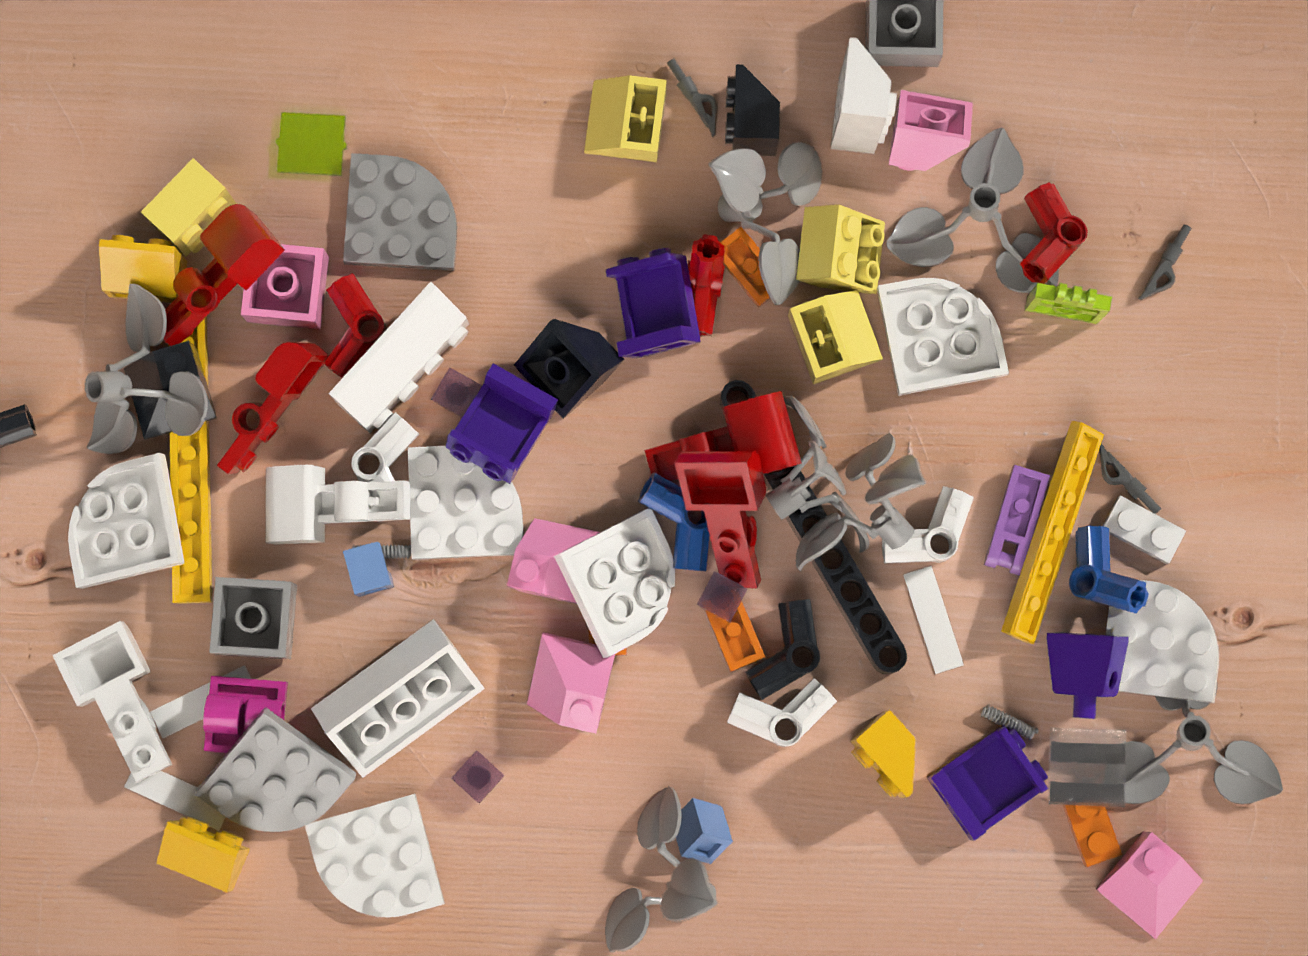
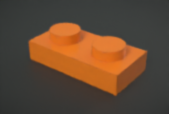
(742, 263)
(736, 639)
(1092, 833)

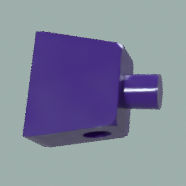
(1086, 668)

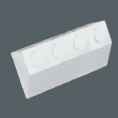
(862, 102)
(401, 358)
(397, 698)

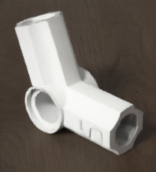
(387, 445)
(946, 521)
(802, 710)

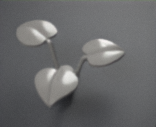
(991, 170)
(740, 178)
(113, 423)
(793, 494)
(886, 519)
(1242, 777)
(689, 888)

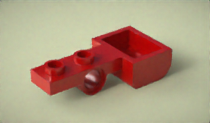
(241, 254)
(285, 378)
(752, 425)
(725, 488)

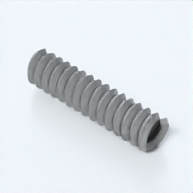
(394, 551)
(1008, 721)

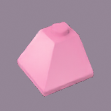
(928, 130)
(534, 562)
(570, 682)
(1150, 883)

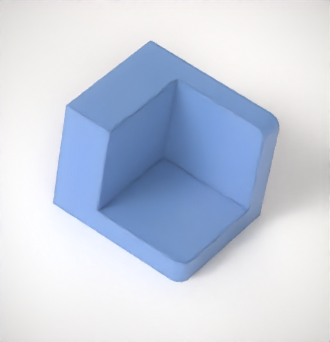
(368, 569)
(703, 831)

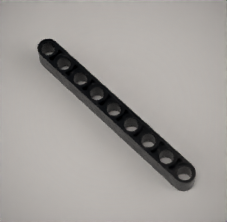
(845, 573)

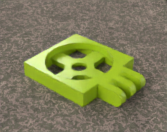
(1068, 302)

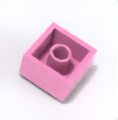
(289, 290)

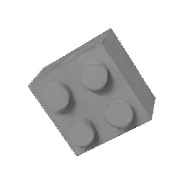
(905, 32)
(253, 618)

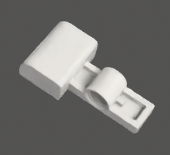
(302, 503)
(104, 671)

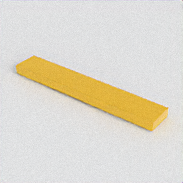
(1052, 532)

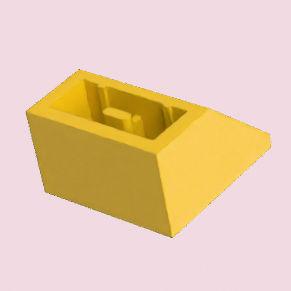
(143, 264)
(890, 751)
(202, 854)

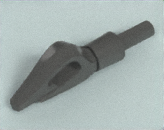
(696, 99)
(1165, 265)
(1131, 483)

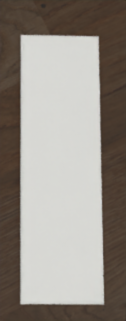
(933, 619)
(187, 708)
(177, 796)

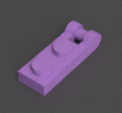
(1017, 518)

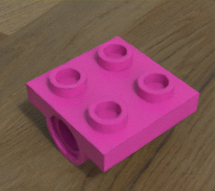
(235, 705)

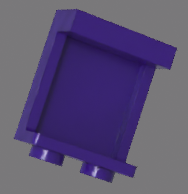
(655, 303)
(501, 425)
(988, 781)

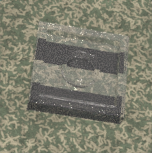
(1087, 767)

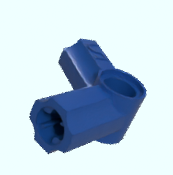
(690, 538)
(1093, 577)

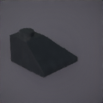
(568, 363)
(154, 373)

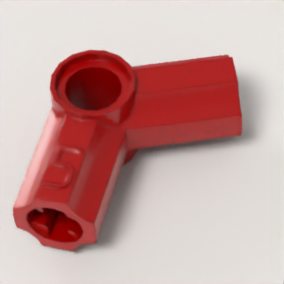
(1055, 223)
(706, 279)
(355, 309)

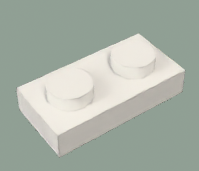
(1144, 530)

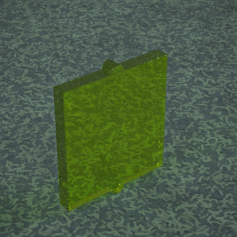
(311, 144)

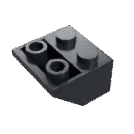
(754, 115)

